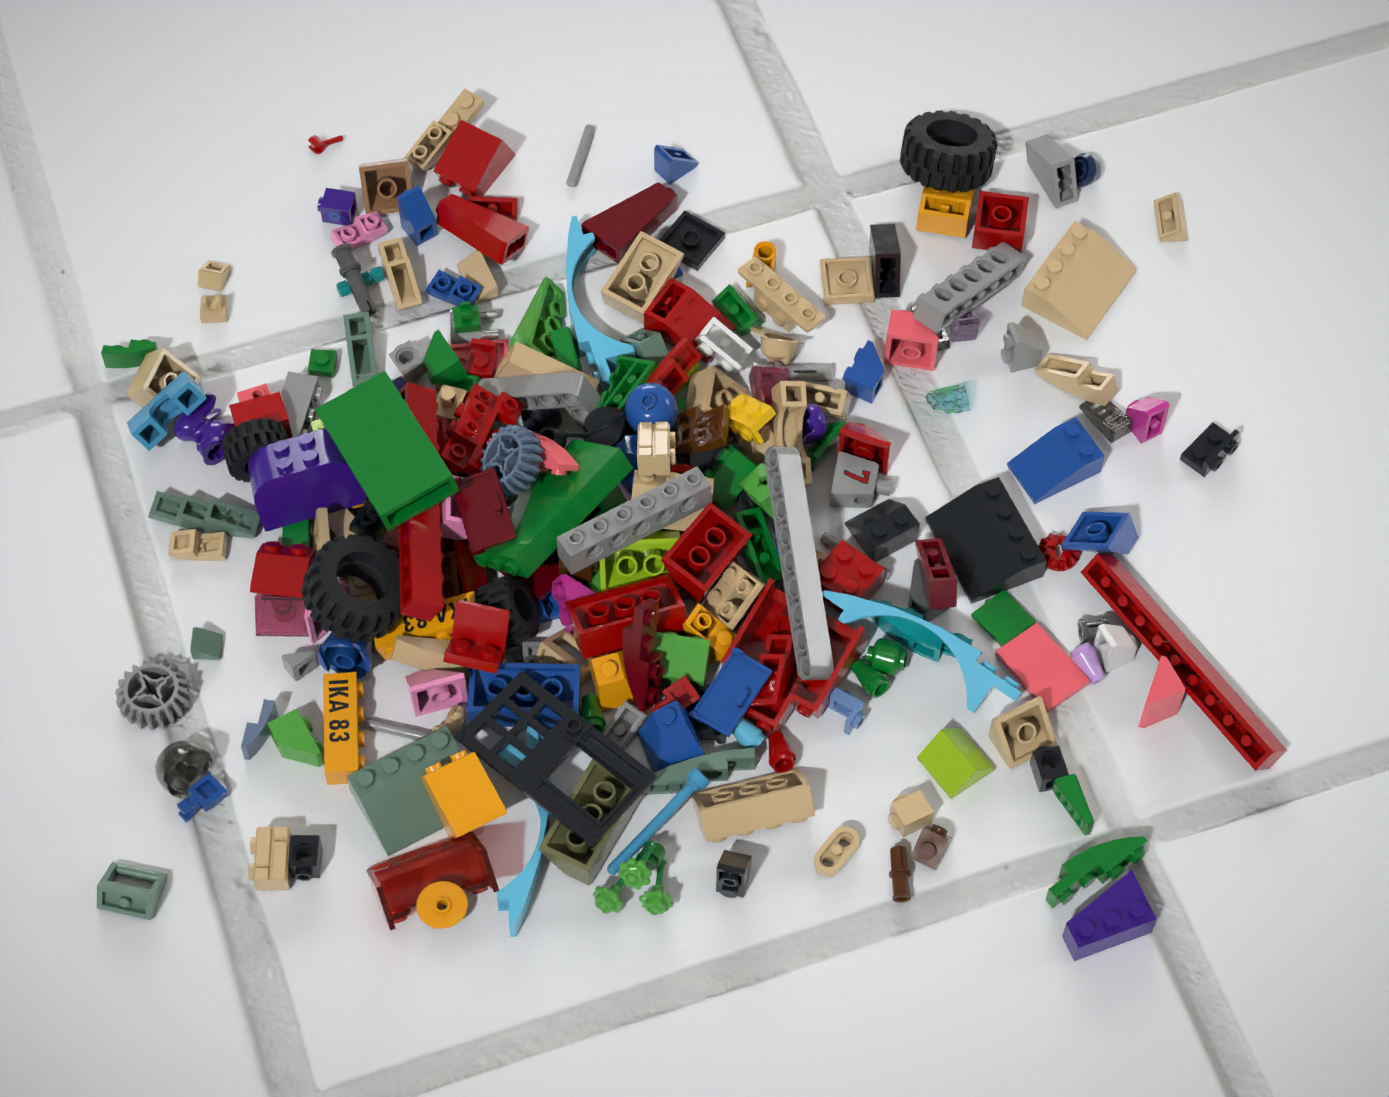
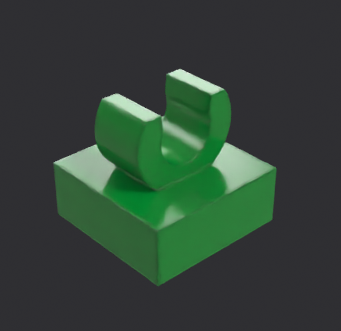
(466, 318)

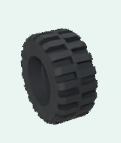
(948, 151)
(339, 610)

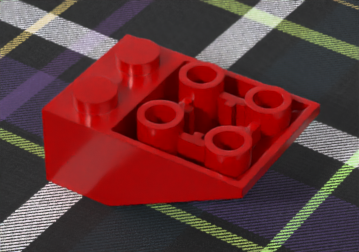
(681, 313)

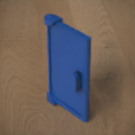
(729, 690)

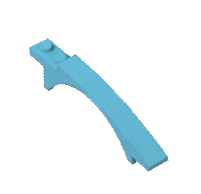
(598, 348)
(978, 677)
(519, 892)

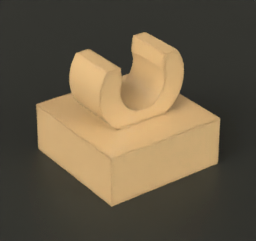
(213, 309)

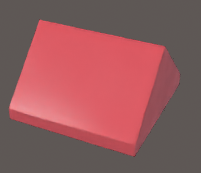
(1164, 695)

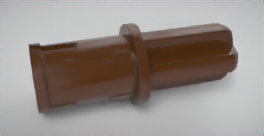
(900, 874)

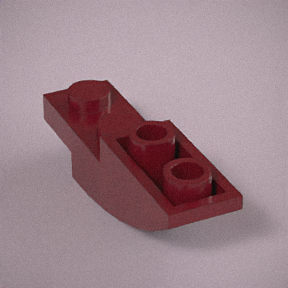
(641, 662)

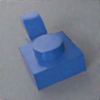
(203, 794)

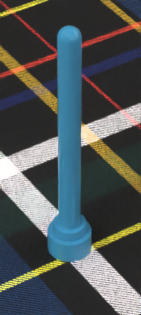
(694, 783)

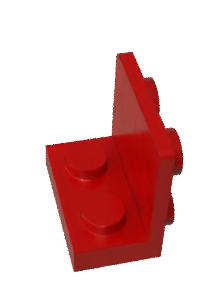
(478, 636)

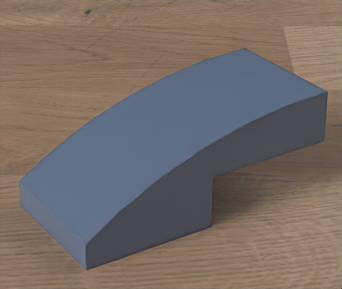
(257, 734)

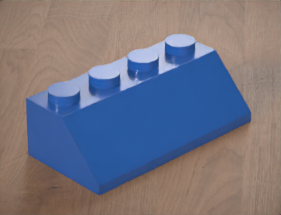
(558, 679)

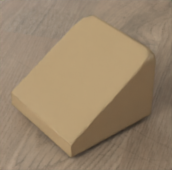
(213, 275)

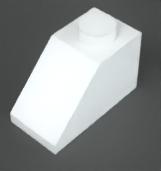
(1114, 646)

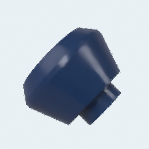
(1087, 169)

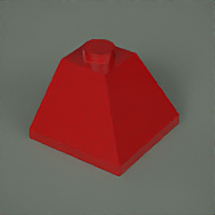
(866, 444)

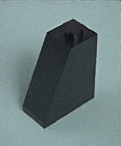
(885, 260)

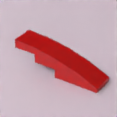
(673, 368)
(778, 657)

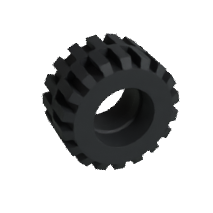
(246, 440)
(512, 595)

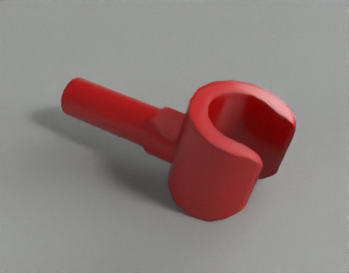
(319, 145)

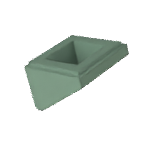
(205, 644)

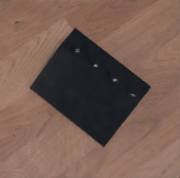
(987, 541)

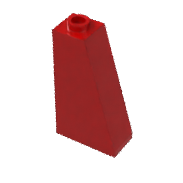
(482, 228)

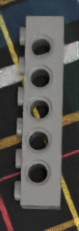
(968, 287)
(634, 520)

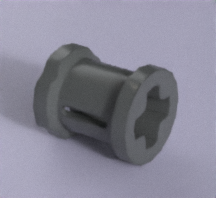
(1088, 629)

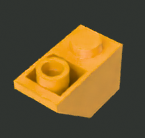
(705, 625)

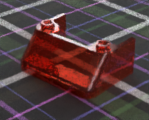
(403, 877)

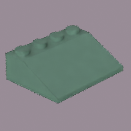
(394, 794)

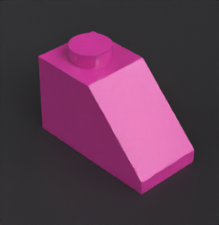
(1147, 417)

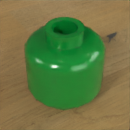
(887, 656)

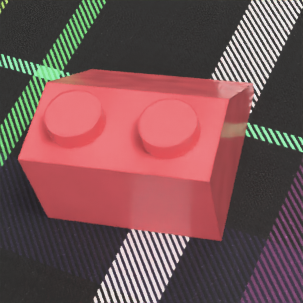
(910, 342)

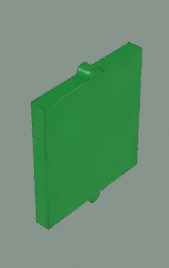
(1002, 618)

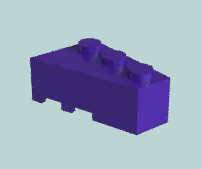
(1110, 919)

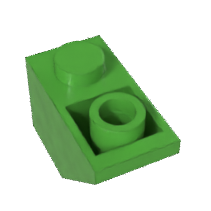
(294, 739)

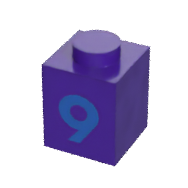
(337, 206)

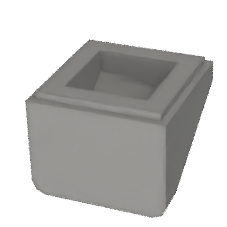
(299, 663)

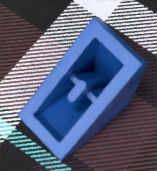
(672, 162)

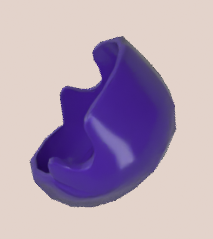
(814, 424)

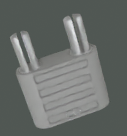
(466, 337)

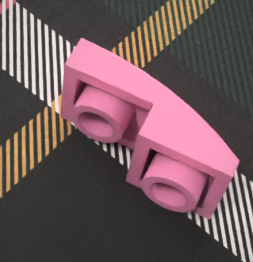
(363, 231)

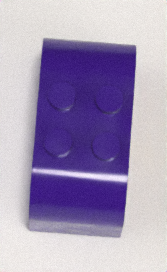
(298, 478)

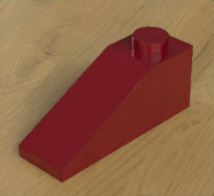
(936, 574)

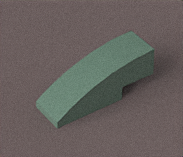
(360, 347)

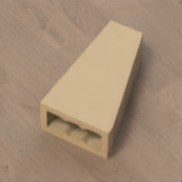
(526, 361)

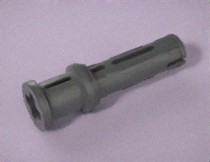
(351, 270)

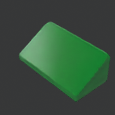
(737, 310)
(566, 348)
(819, 450)

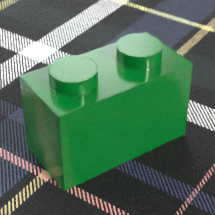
(727, 472)

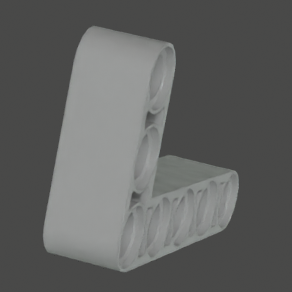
(549, 391)

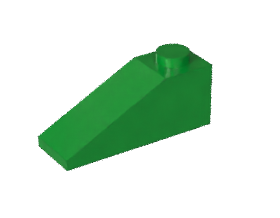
(760, 550)

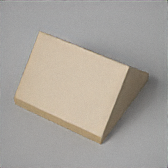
(1021, 732)

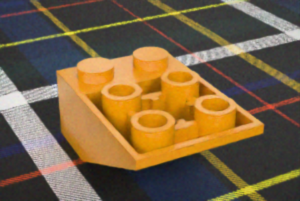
(944, 212)

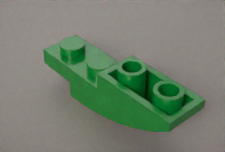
(1098, 862)

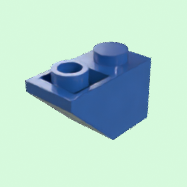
(416, 216)
(865, 375)

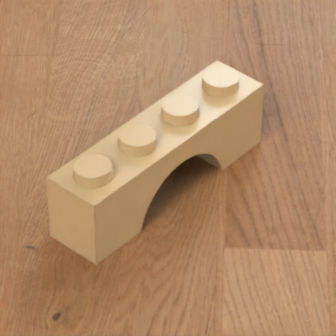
(790, 405)

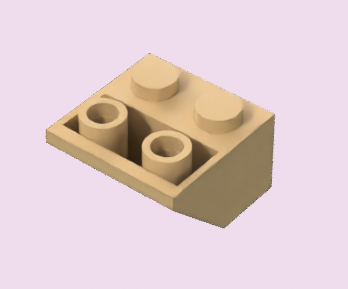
(733, 595)

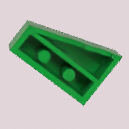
(628, 375)

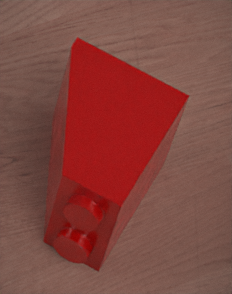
(472, 160)

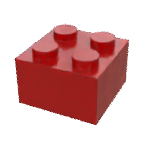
(1000, 220)
(850, 573)

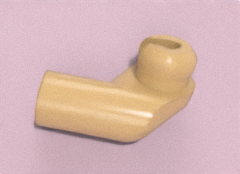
(454, 720)

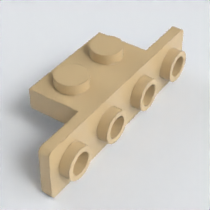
(779, 298)

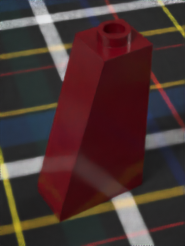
(620, 224)

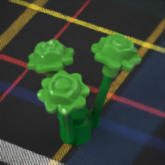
(636, 874)

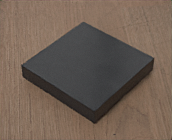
(693, 238)

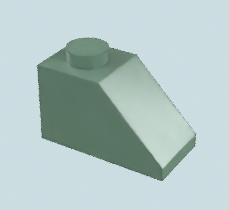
(647, 345)

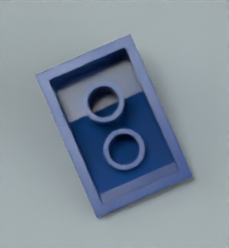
(1057, 461)

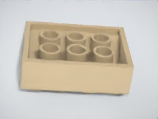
(1078, 281)

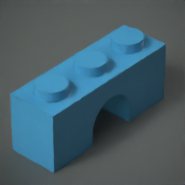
(151, 422)

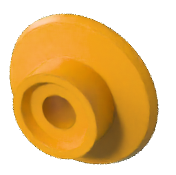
(441, 894)

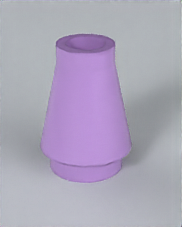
(1088, 662)

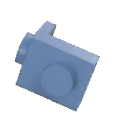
(848, 706)

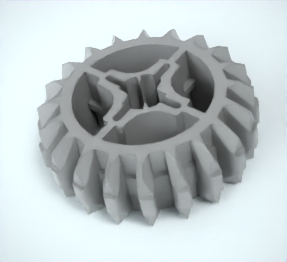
(146, 707)

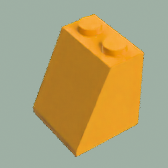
(462, 794)

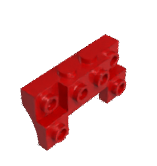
(473, 422)

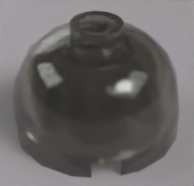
(181, 766)

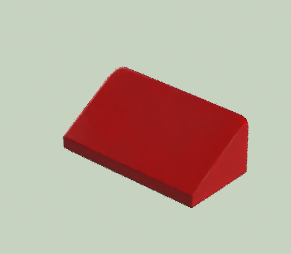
(503, 205)

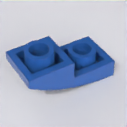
(452, 289)

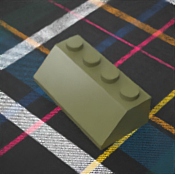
(598, 794)

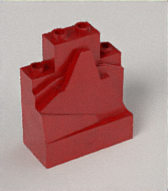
(806, 695)

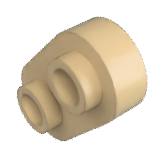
(835, 852)

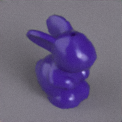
(204, 430)

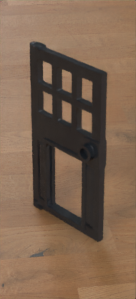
(558, 744)

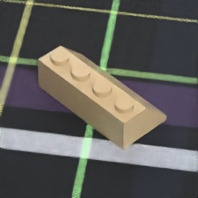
(753, 805)

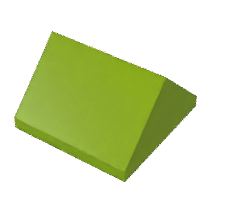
(954, 761)

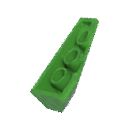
(542, 318)

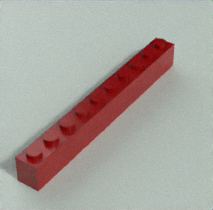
(421, 535)
(1198, 676)

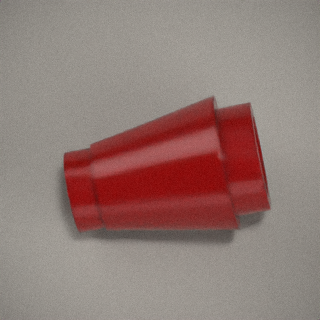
(780, 753)

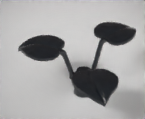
(603, 424)

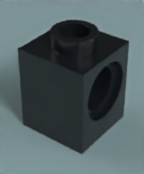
(1043, 776)
(305, 846)

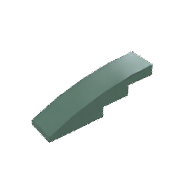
(204, 515)
(712, 766)

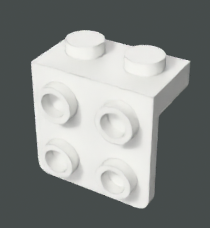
(723, 345)

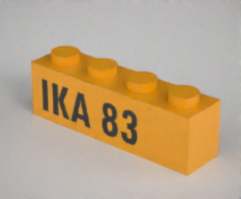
(439, 627)
(342, 726)

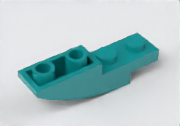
(914, 635)

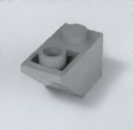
(1020, 348)

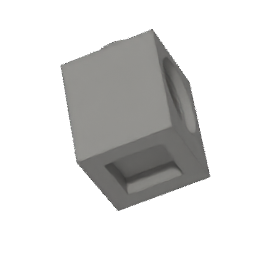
(413, 371)

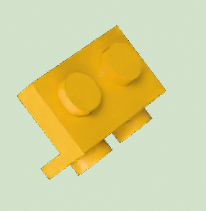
(748, 417)

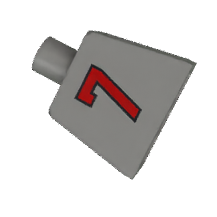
(856, 482)

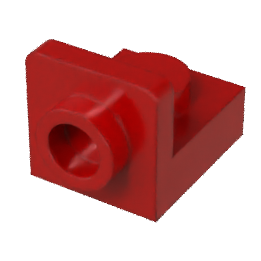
(482, 358)

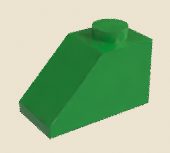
(442, 363)

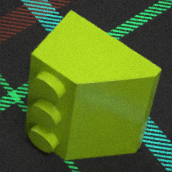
(637, 561)

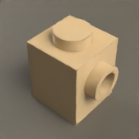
(910, 813)

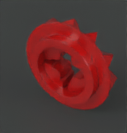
(1067, 558)

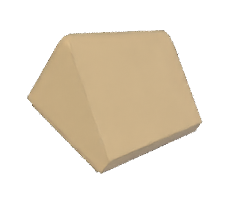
(1171, 218)
(476, 270)

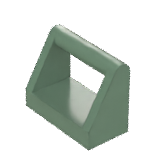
(127, 898)

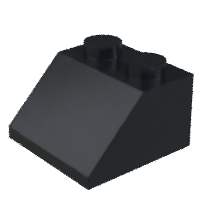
(884, 529)

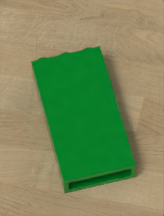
(387, 450)
(558, 506)

